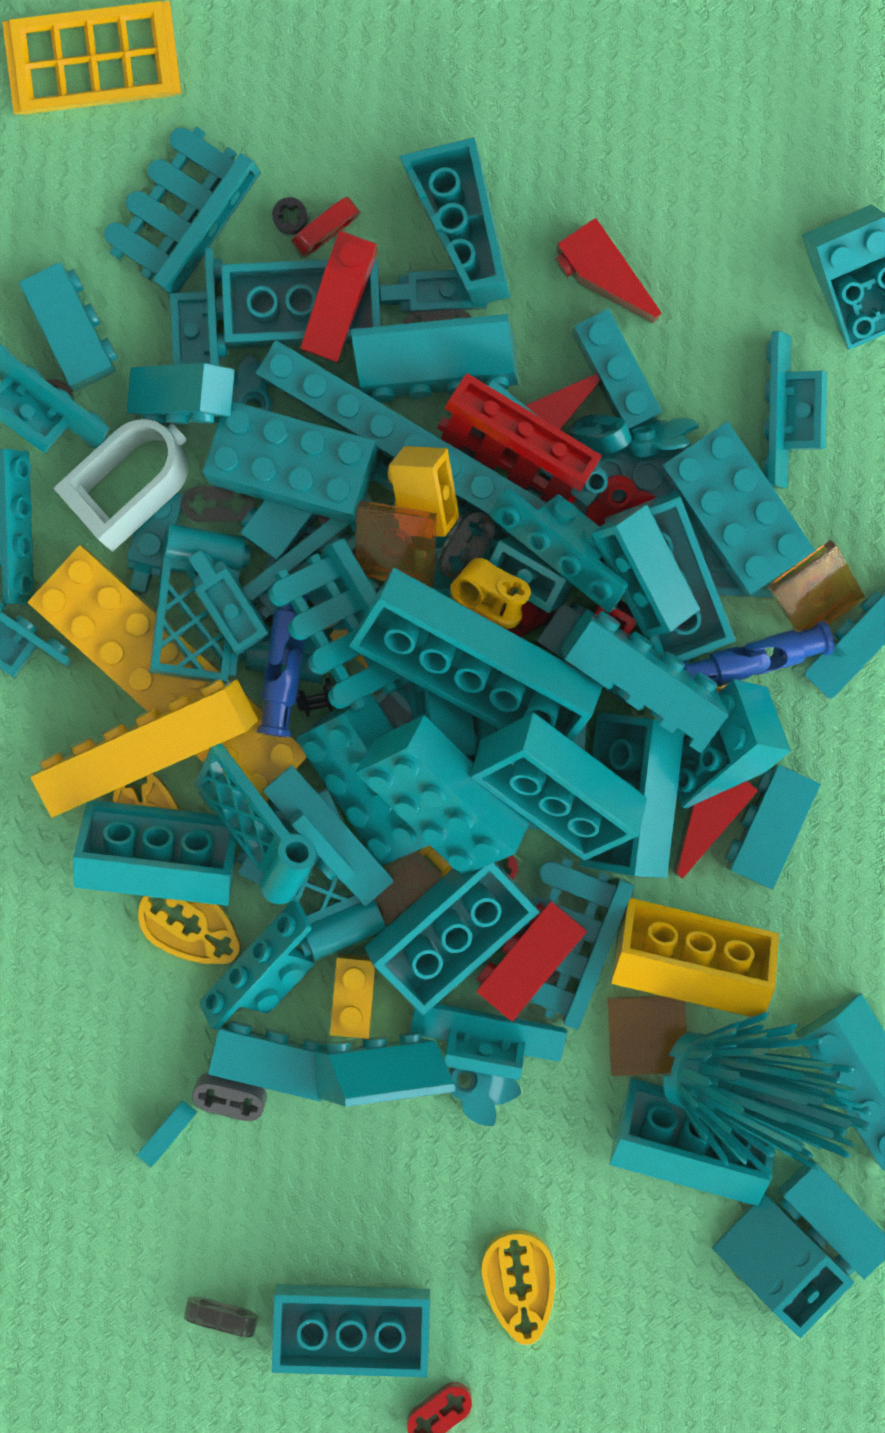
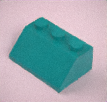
(381, 1070)

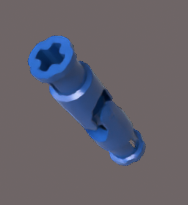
(751, 659)
(280, 688)

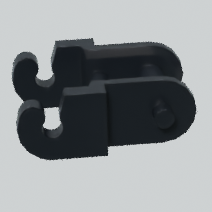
(302, 700)

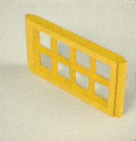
(20, 67)

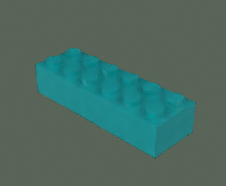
(471, 659)

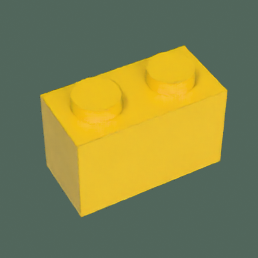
(425, 483)
(353, 996)

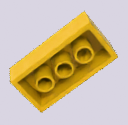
(695, 958)

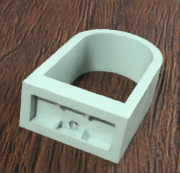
(104, 459)

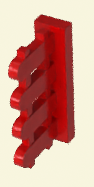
(521, 431)

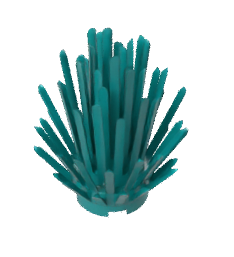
(740, 1087)

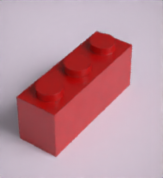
(529, 959)

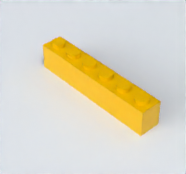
(145, 747)

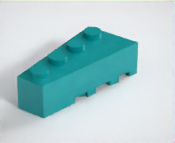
(458, 204)
(646, 677)

